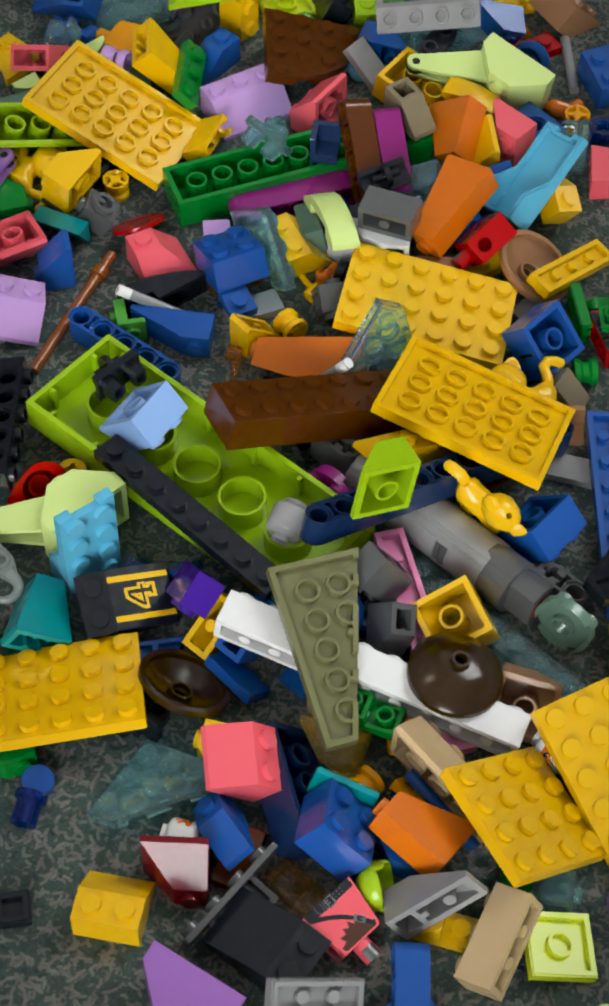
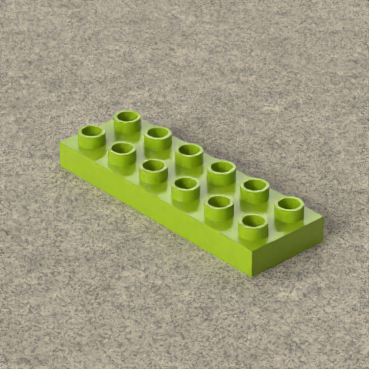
(231, 484)

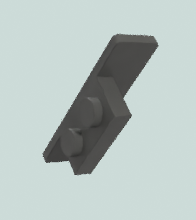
(194, 24)
(236, 883)

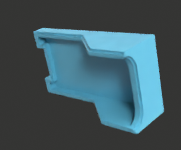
(531, 183)
(86, 540)

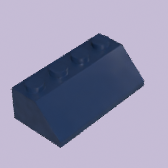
(283, 808)

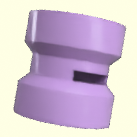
(121, 58)

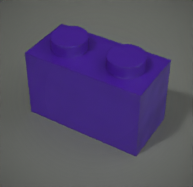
(194, 590)

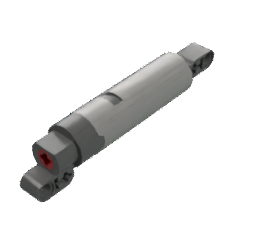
(465, 546)

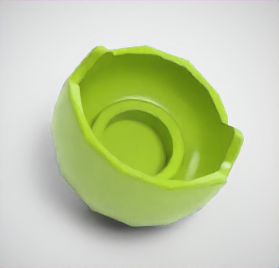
(373, 881)

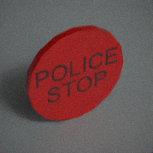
(138, 223)

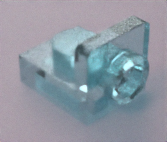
(62, 32)
(559, 891)

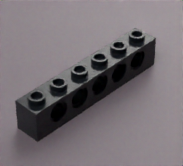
(14, 391)

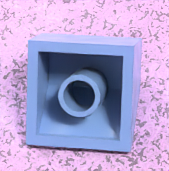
(146, 416)

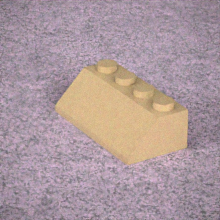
(421, 747)

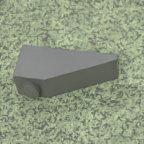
(428, 899)

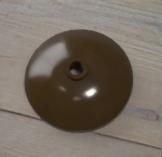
(182, 683)
(453, 687)

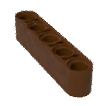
(358, 140)

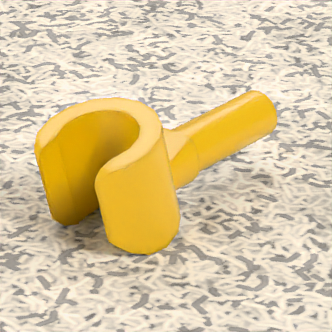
(309, 285)

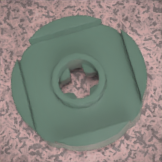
(560, 609)

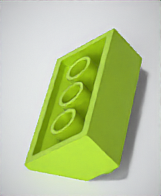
(26, 129)

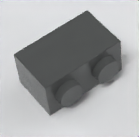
(389, 213)
(381, 575)

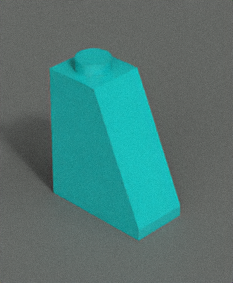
(39, 616)

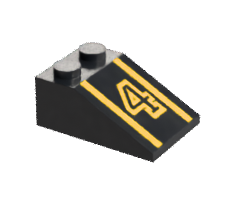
(125, 600)

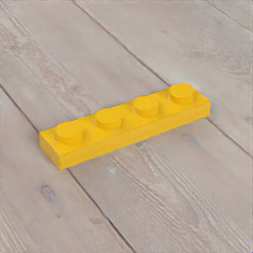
(569, 269)

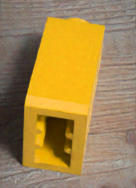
(154, 54)

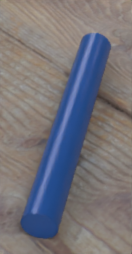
(431, 797)

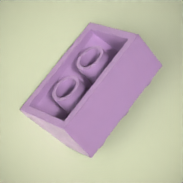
(243, 96)
(21, 310)

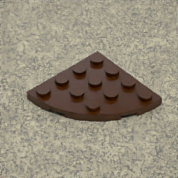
(303, 47)

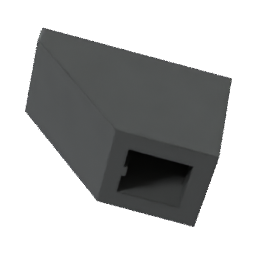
(391, 627)

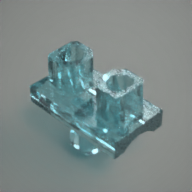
(271, 132)

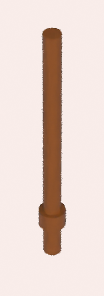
(97, 275)

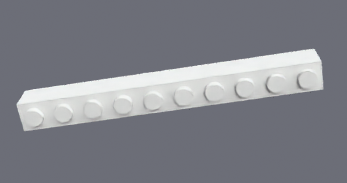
(261, 631)

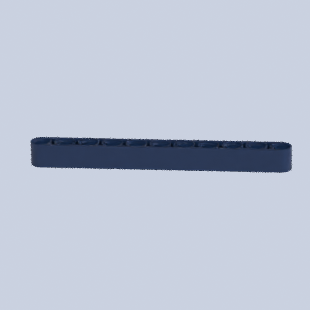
(331, 517)

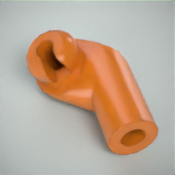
(557, 107)
(325, 274)

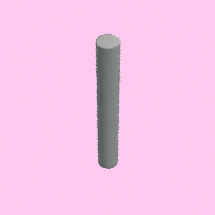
(569, 64)

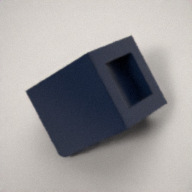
(325, 142)

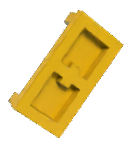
(206, 137)

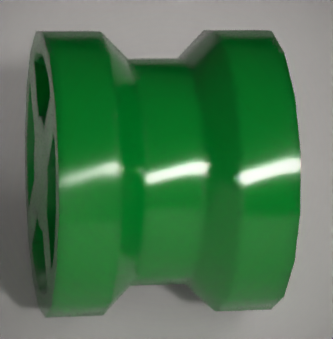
(585, 371)

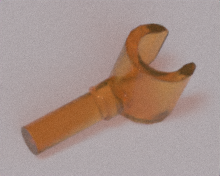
(235, 355)

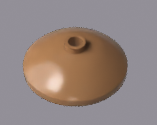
(523, 255)

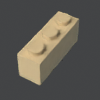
(498, 941)

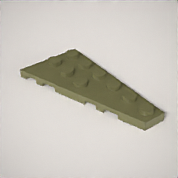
(322, 627)

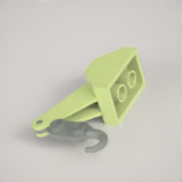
(33, 522)

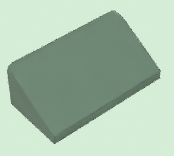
(310, 226)

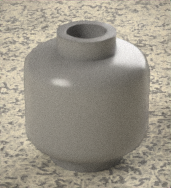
(286, 521)

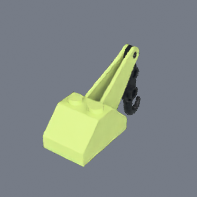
(496, 67)

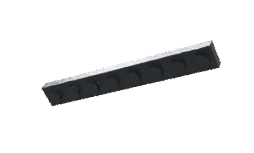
(187, 514)

